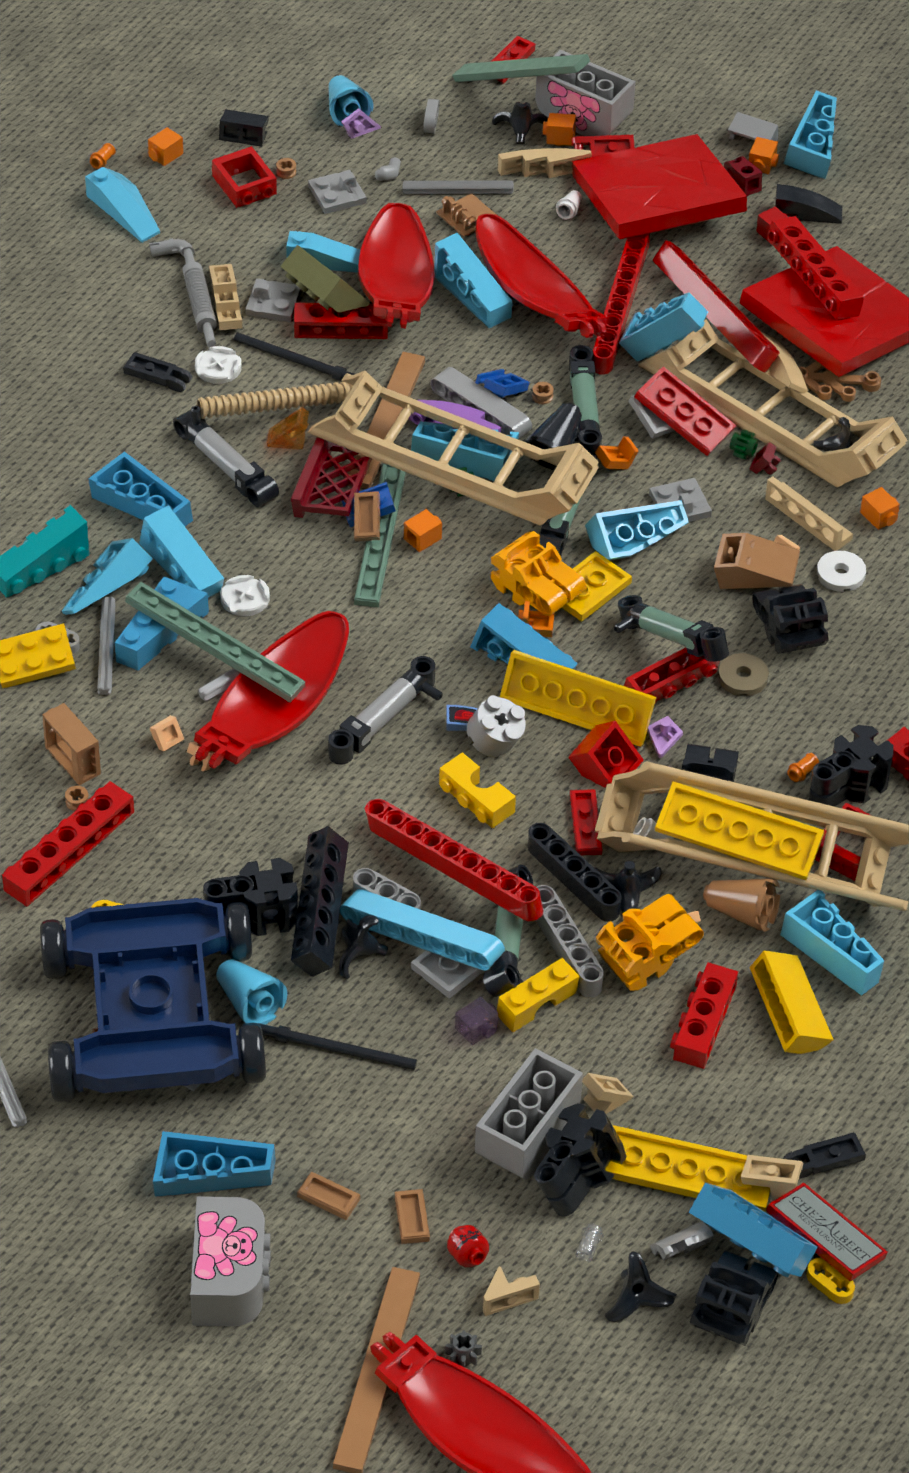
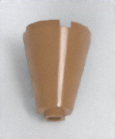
(745, 900)

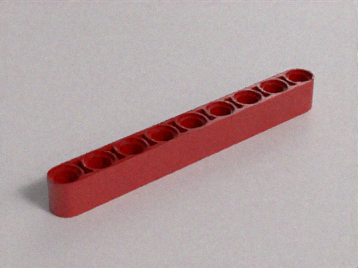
(620, 302)
(720, 309)
(454, 860)

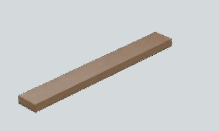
(402, 382)
(370, 1389)

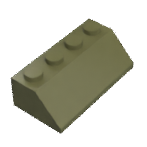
(321, 282)

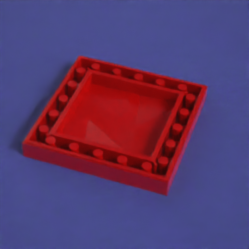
(659, 186)
(838, 344)

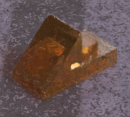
(290, 431)

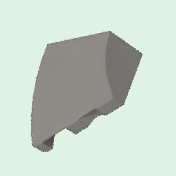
(684, 1240)

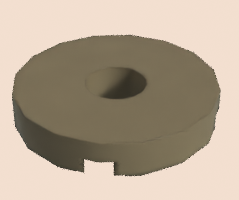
(746, 663)

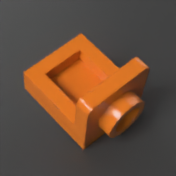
(617, 456)
(538, 621)

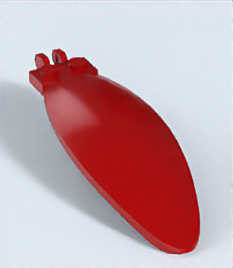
(396, 265)
(534, 278)
(254, 715)
(470, 1416)

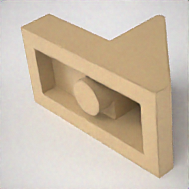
(605, 1092)
(770, 1172)
(506, 1295)

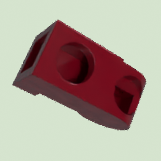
(745, 175)

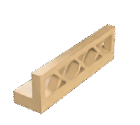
(807, 514)

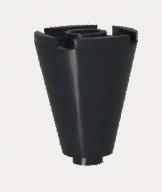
(556, 430)

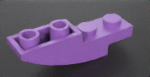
(457, 409)

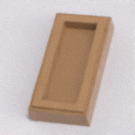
(367, 516)
(328, 1195)
(412, 1216)

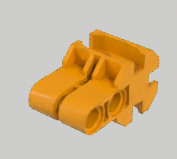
(542, 574)
(655, 932)

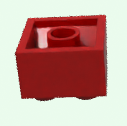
(605, 754)

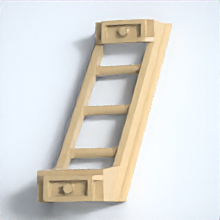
(877, 439)
(562, 491)
(625, 797)

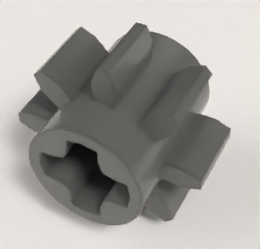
(463, 1349)

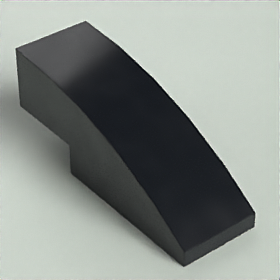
(807, 205)

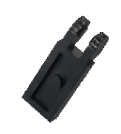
(157, 371)
(828, 1154)

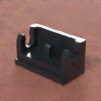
(243, 127)

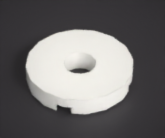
(841, 560)

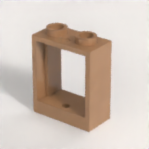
(71, 744)

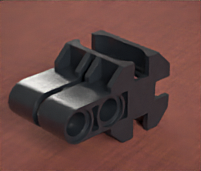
(792, 617)
(722, 766)
(851, 769)
(267, 893)
(578, 1166)
(732, 1297)

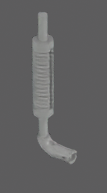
(195, 285)

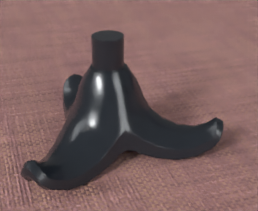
(520, 119)
(838, 441)
(632, 883)
(359, 943)
(638, 1291)

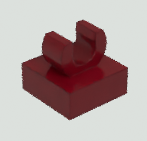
(765, 460)

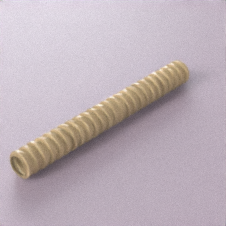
(273, 399)

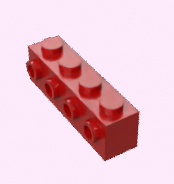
(671, 674)

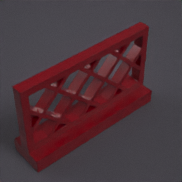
(314, 475)

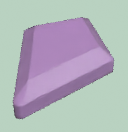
(359, 124)
(664, 735)

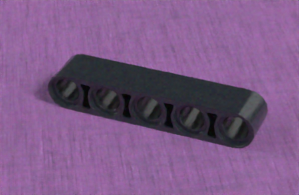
(574, 872)

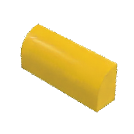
(790, 1002)

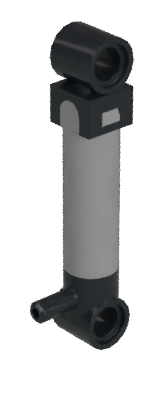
(248, 477)
(356, 732)

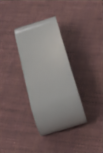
(380, 885)

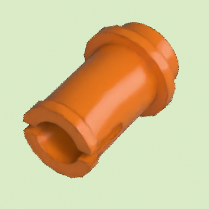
(100, 158)
(799, 770)

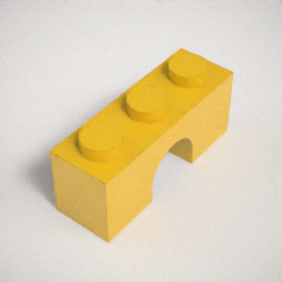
(488, 804)
(521, 1003)

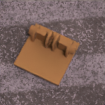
(463, 213)

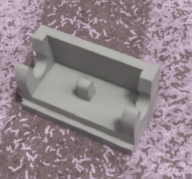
(752, 127)

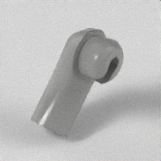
(390, 171)

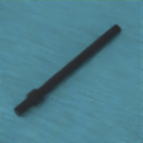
(336, 372)
(284, 1034)

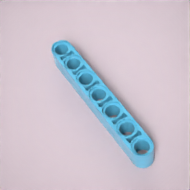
(424, 929)

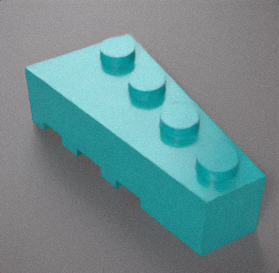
(44, 553)

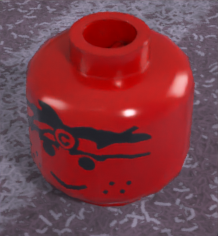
(467, 1246)

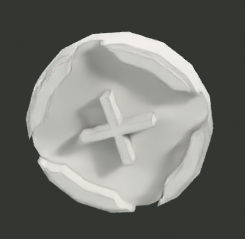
(218, 365)
(244, 595)

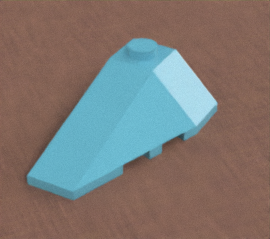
(122, 202)
(328, 252)
(630, 530)
(115, 567)

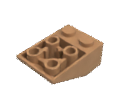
(754, 562)

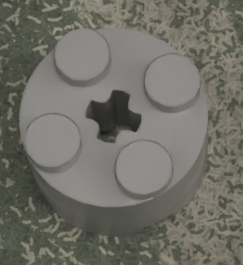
(496, 726)

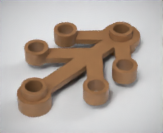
(870, 382)

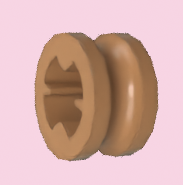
(286, 168)
(543, 388)
(75, 791)

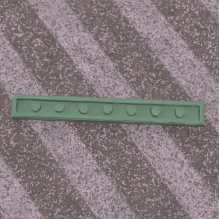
(521, 68)
(378, 551)
(215, 642)

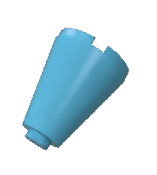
(346, 98)
(251, 992)

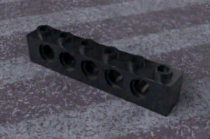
(319, 901)

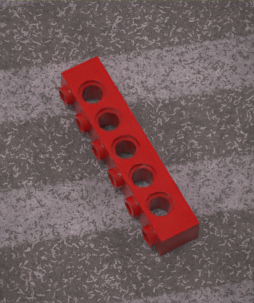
(815, 267)
(67, 843)

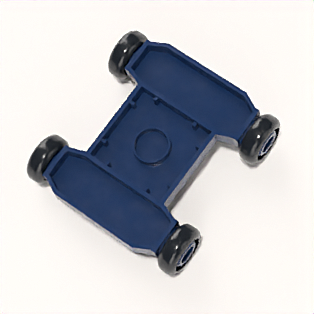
(151, 997)

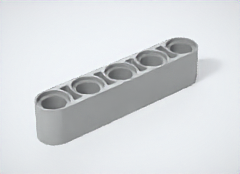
(462, 390)
(569, 942)

